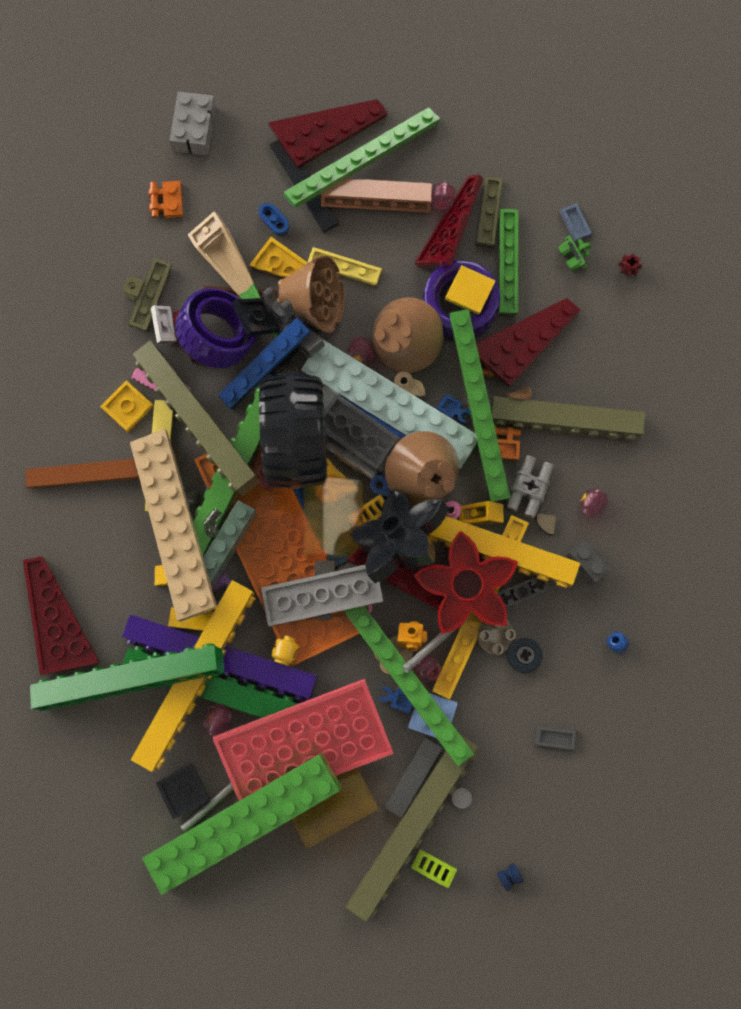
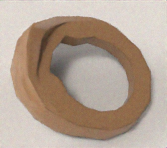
(524, 393)

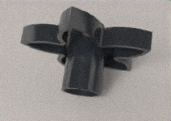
(400, 535)

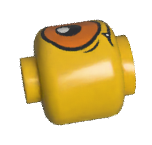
(285, 650)

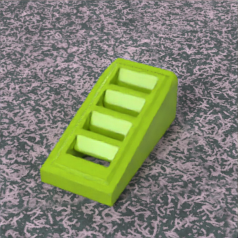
(452, 870)

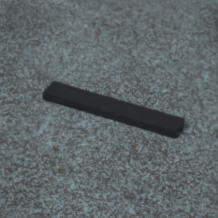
(323, 215)

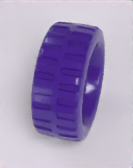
(443, 279)
(203, 344)

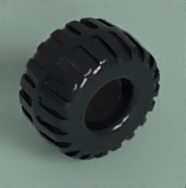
(293, 431)

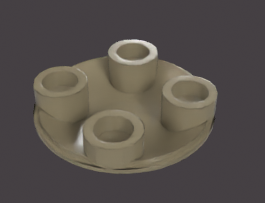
(495, 638)

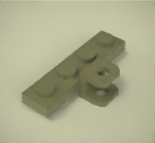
(146, 293)

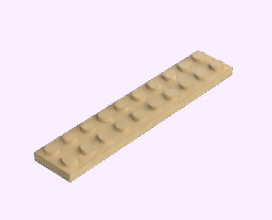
(173, 526)

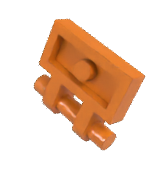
(172, 199)
(509, 448)

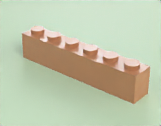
(379, 195)

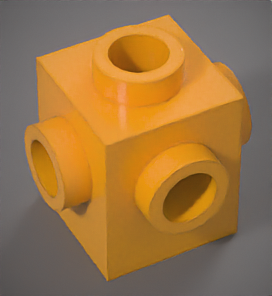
(412, 636)

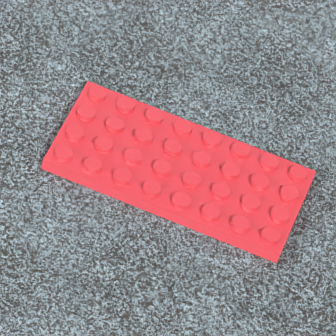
(337, 723)

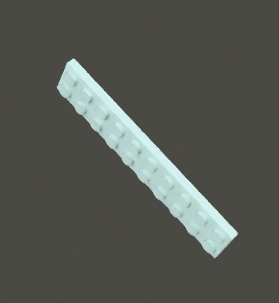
(386, 399)

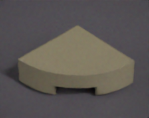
(546, 523)

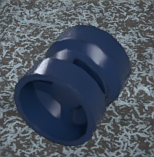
(513, 873)

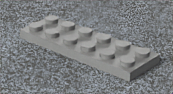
(320, 595)

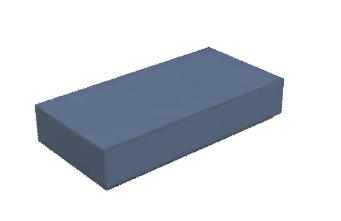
(575, 222)

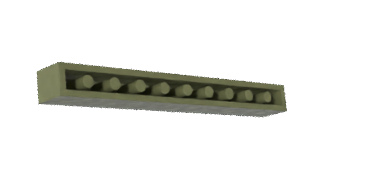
(196, 418)
(407, 835)

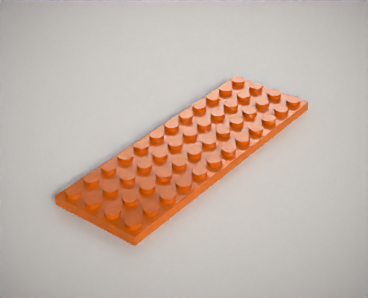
(275, 555)

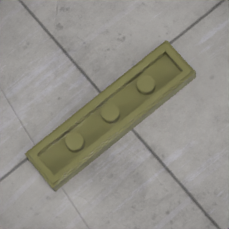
(489, 212)

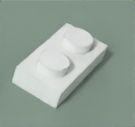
(163, 324)

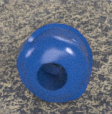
(618, 642)

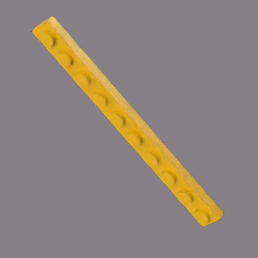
(468, 631)

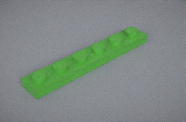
(508, 261)

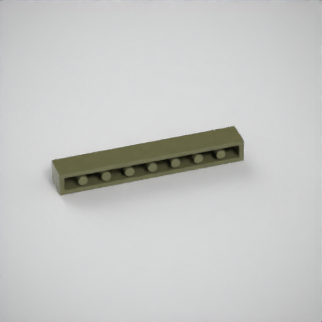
(567, 417)

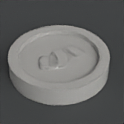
(461, 798)

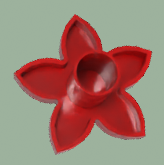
(468, 585)

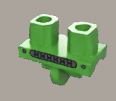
(577, 261)

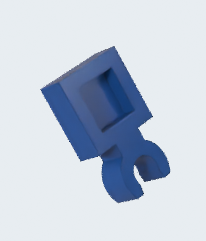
(451, 408)
(398, 699)

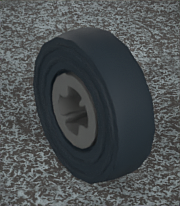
(533, 660)

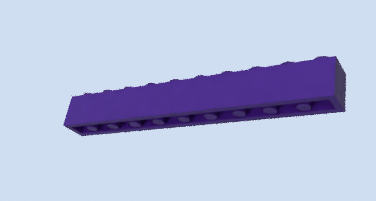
(237, 662)

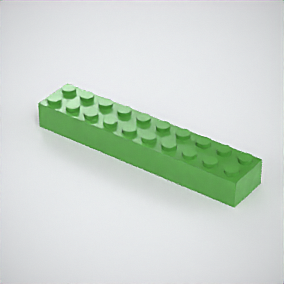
(242, 823)

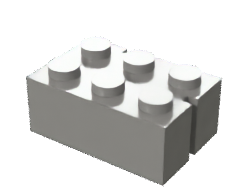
(193, 123)

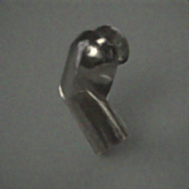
(210, 523)

